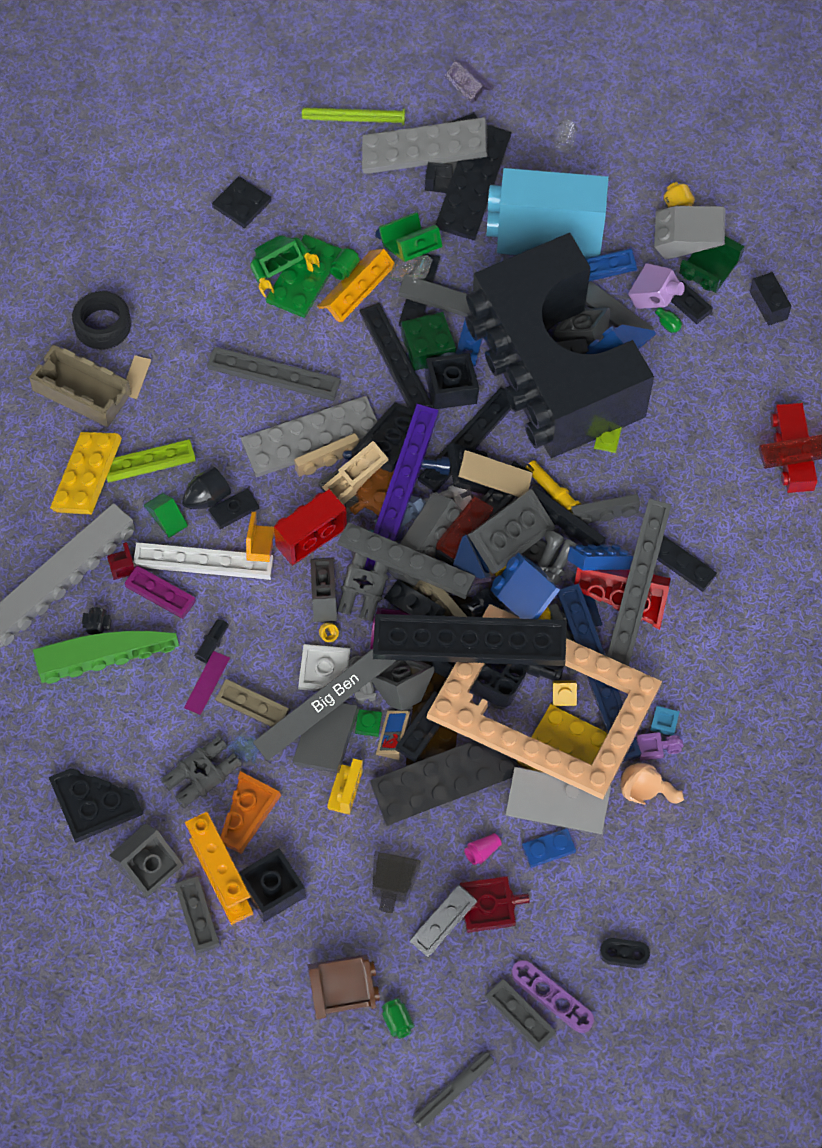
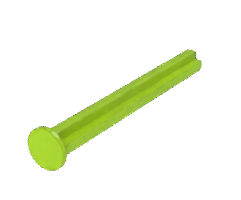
(354, 115)

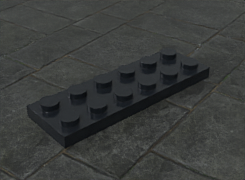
(470, 186)
(440, 780)

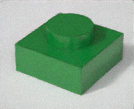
(368, 723)

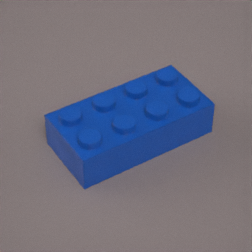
(600, 557)

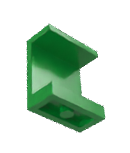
(407, 238)

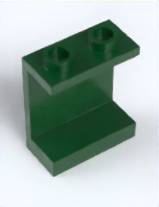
(712, 265)

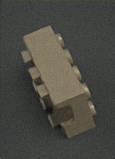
(80, 385)

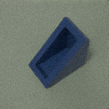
(470, 560)

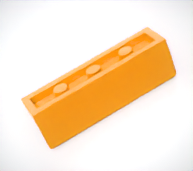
(358, 285)

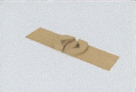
(137, 374)

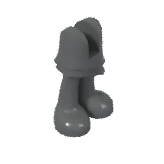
(554, 541)

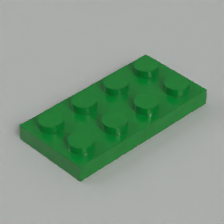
(299, 287)

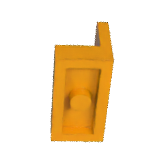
(259, 541)

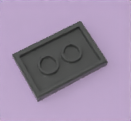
(326, 741)

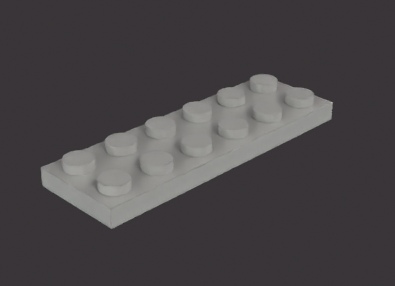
(424, 144)
(281, 444)

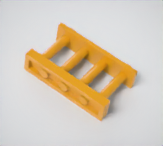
(219, 868)

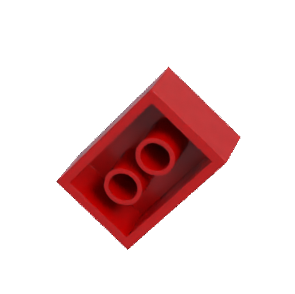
(310, 526)

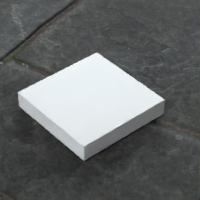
(321, 665)

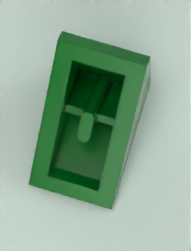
(166, 514)

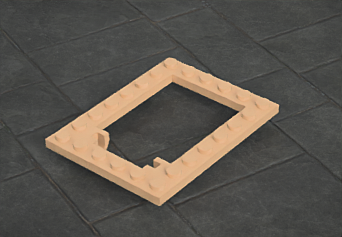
(457, 712)

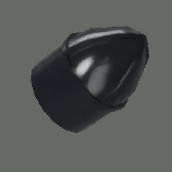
(206, 489)

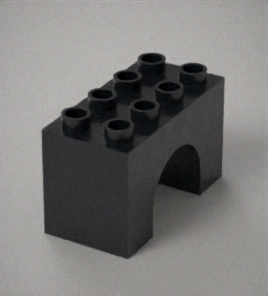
(562, 392)

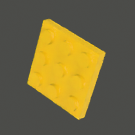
(568, 736)

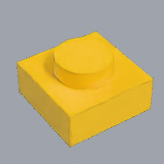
(564, 693)

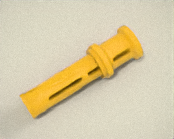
(557, 493)

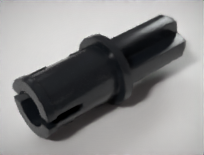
(211, 641)

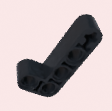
(496, 681)

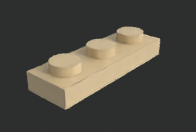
(325, 455)

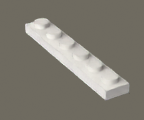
(200, 561)

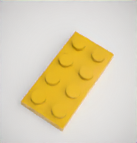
(86, 473)

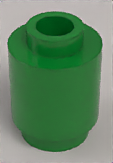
(344, 264)
(397, 1019)

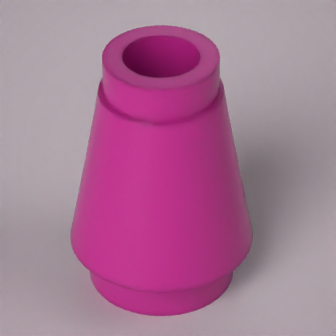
(482, 848)

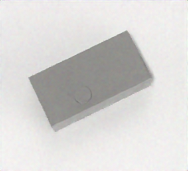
(553, 802)

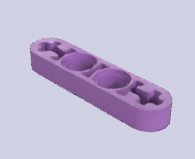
(554, 994)

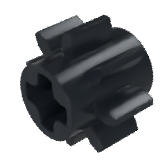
(96, 621)

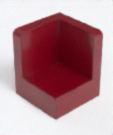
(121, 563)

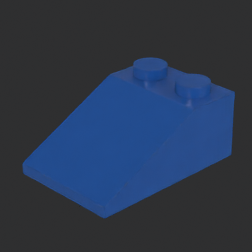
(619, 336)
(524, 588)

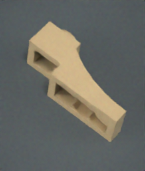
(356, 472)

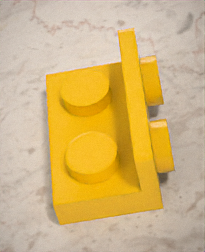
(345, 787)

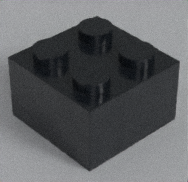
(451, 381)
(272, 885)

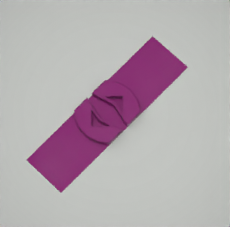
(206, 683)

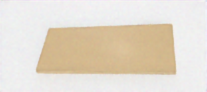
(494, 474)

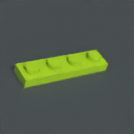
(151, 460)

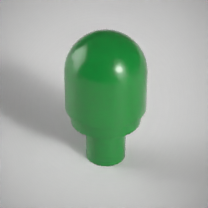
(669, 320)

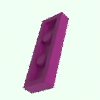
(160, 592)

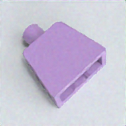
(655, 287)

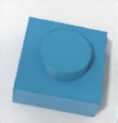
(665, 721)

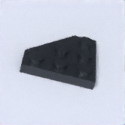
(92, 803)

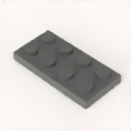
(511, 531)

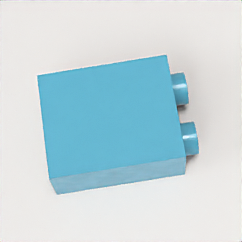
(544, 206)

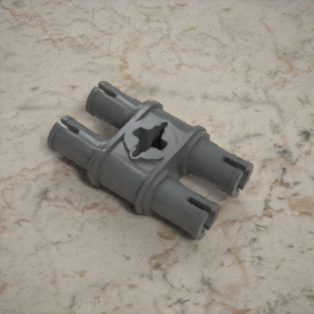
(371, 593)
(200, 783)

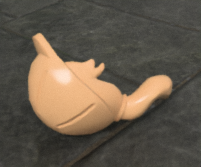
(644, 782)

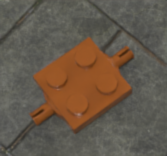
(373, 492)

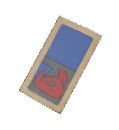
(393, 730)

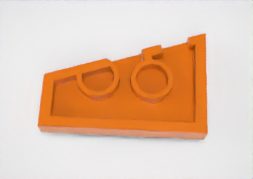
(248, 811)

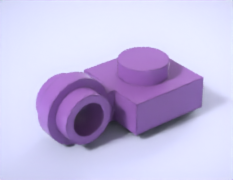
(652, 745)

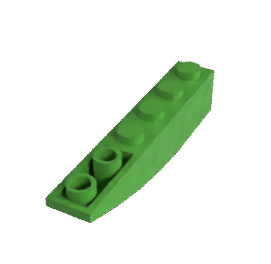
(98, 651)

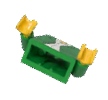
(278, 255)

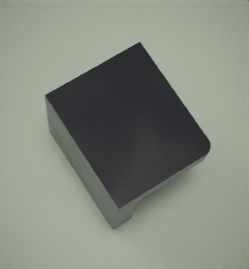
(438, 177)

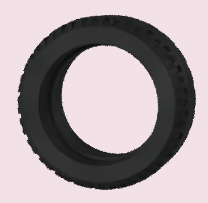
(106, 337)

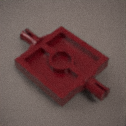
(493, 906)

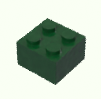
(426, 338)

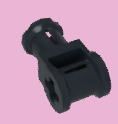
(480, 603)

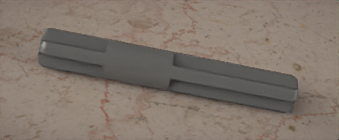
(452, 1090)

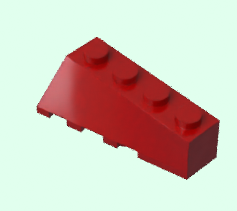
(610, 587)

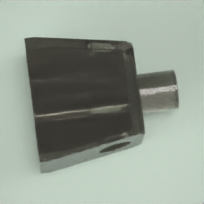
(393, 879)

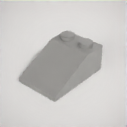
(688, 229)

